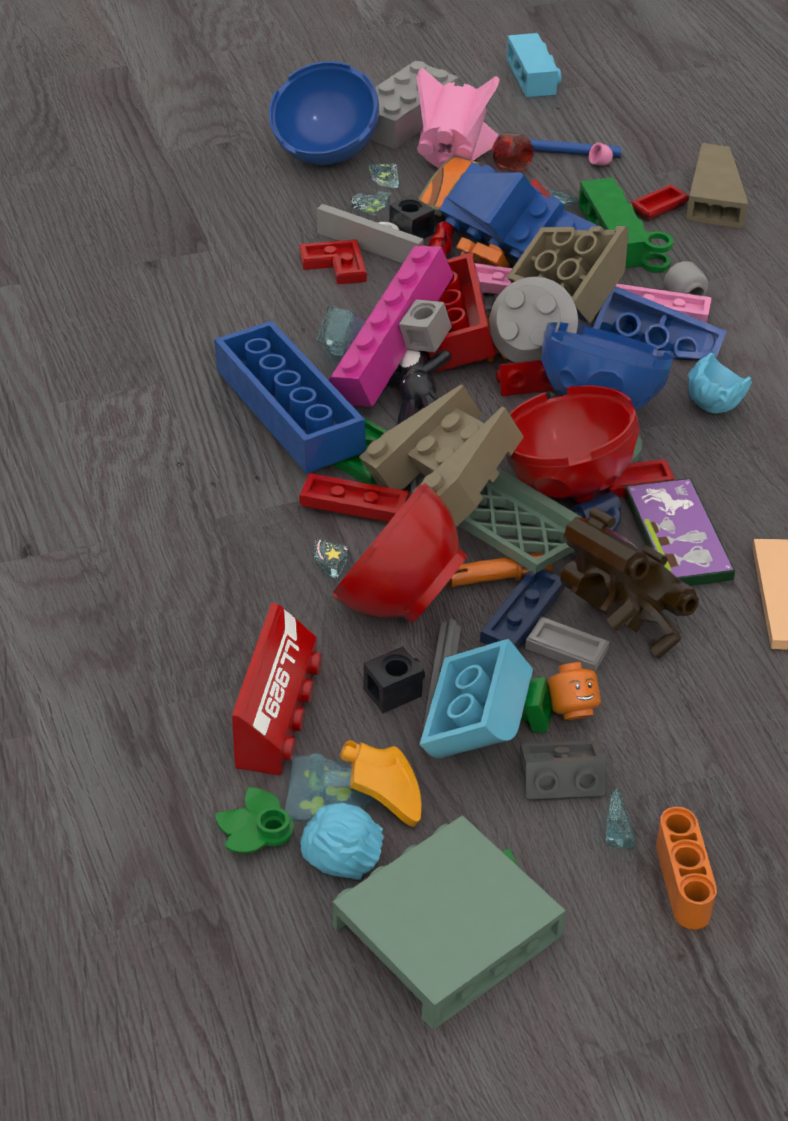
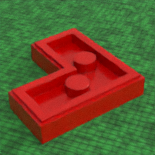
(340, 255)

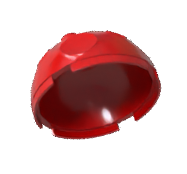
(574, 441)

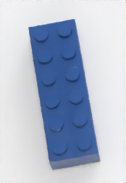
(290, 396)

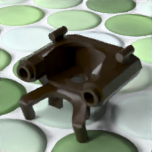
(624, 579)

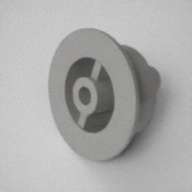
(523, 313)

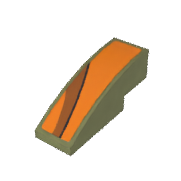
(444, 181)

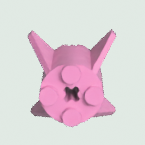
(453, 119)

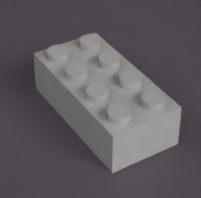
(400, 104)

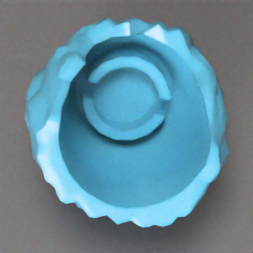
(715, 386)
(342, 841)

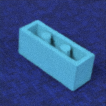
(532, 65)

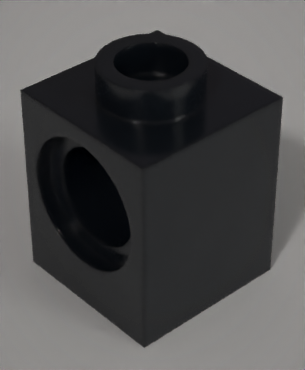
(412, 216)
(393, 679)

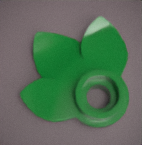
(257, 824)

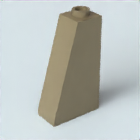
(717, 189)

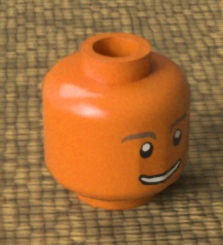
(574, 691)

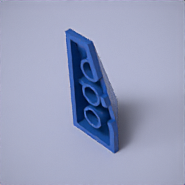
(658, 326)

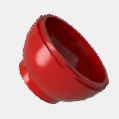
(405, 561)

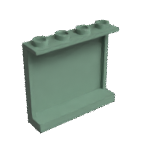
(451, 918)

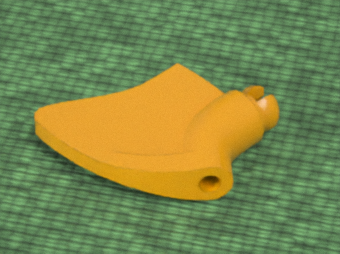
(385, 777)

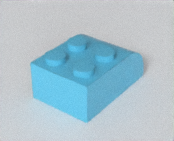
(477, 700)

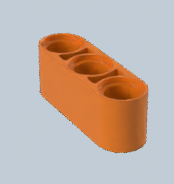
(685, 868)

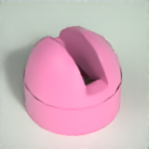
(600, 154)

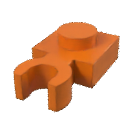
(483, 254)

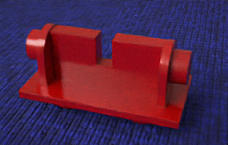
(522, 378)

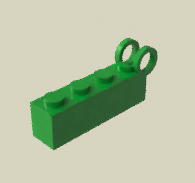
(607, 207)

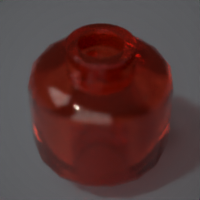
(512, 151)

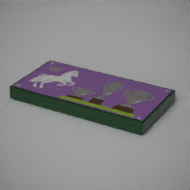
(679, 527)

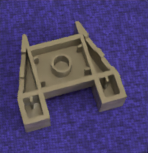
(446, 447)

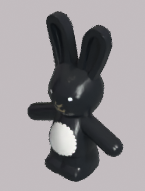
(415, 381)

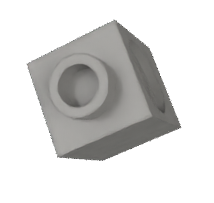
(425, 325)

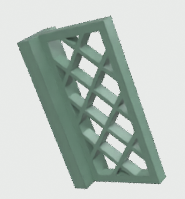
(523, 505)

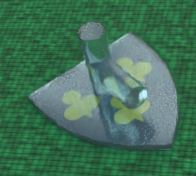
(320, 783)

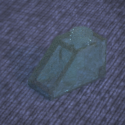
(339, 329)

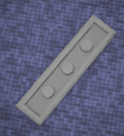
(369, 234)

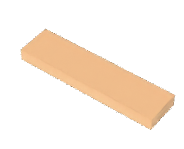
(772, 575)

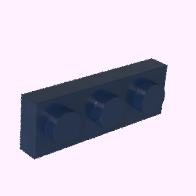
(523, 608)

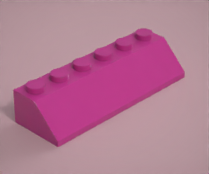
(380, 343)

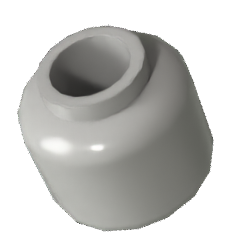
(686, 278)

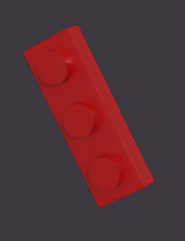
(352, 497)

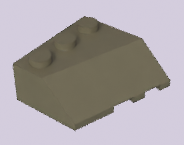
(579, 260)

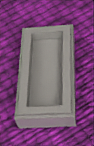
(566, 644)

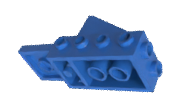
(504, 209)

